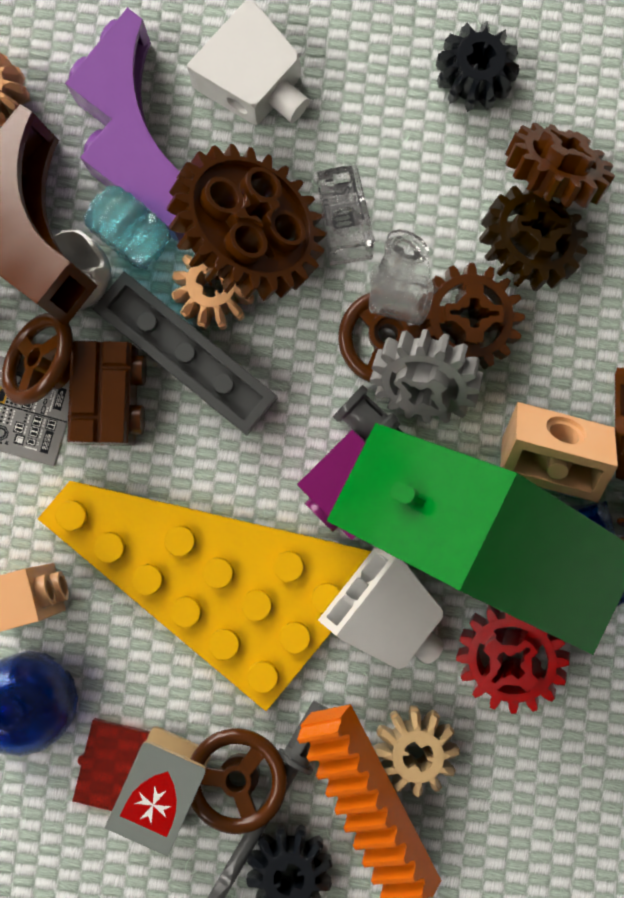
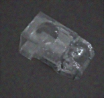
(345, 215)

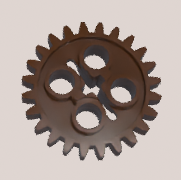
(246, 222)

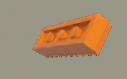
(369, 803)

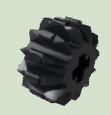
(485, 52)
(276, 855)

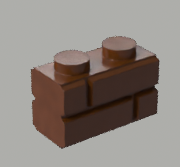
(105, 393)

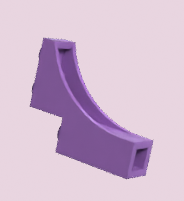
(110, 90)

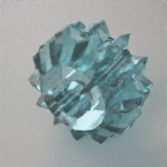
(127, 226)

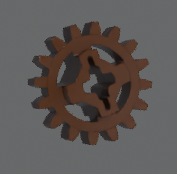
(559, 165)
(472, 297)

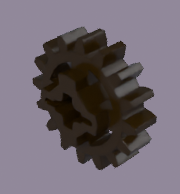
(532, 238)

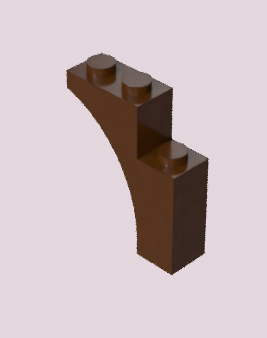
(27, 246)

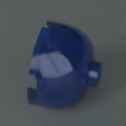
(35, 702)

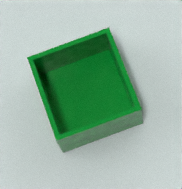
(484, 534)

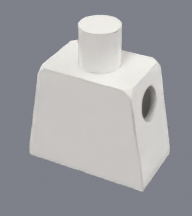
(250, 68)
(386, 613)

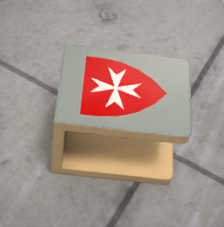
(158, 791)

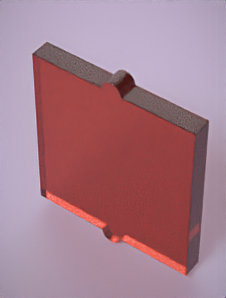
(107, 762)

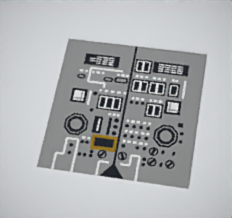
(36, 428)

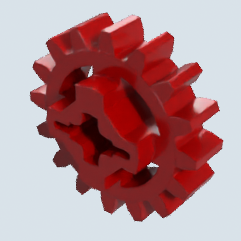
(513, 679)

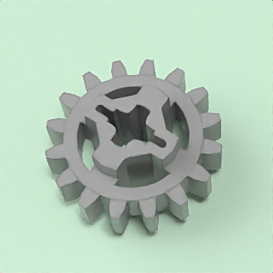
(422, 376)

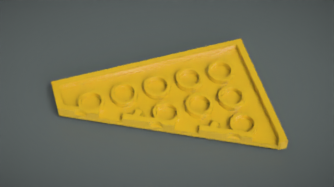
(219, 583)

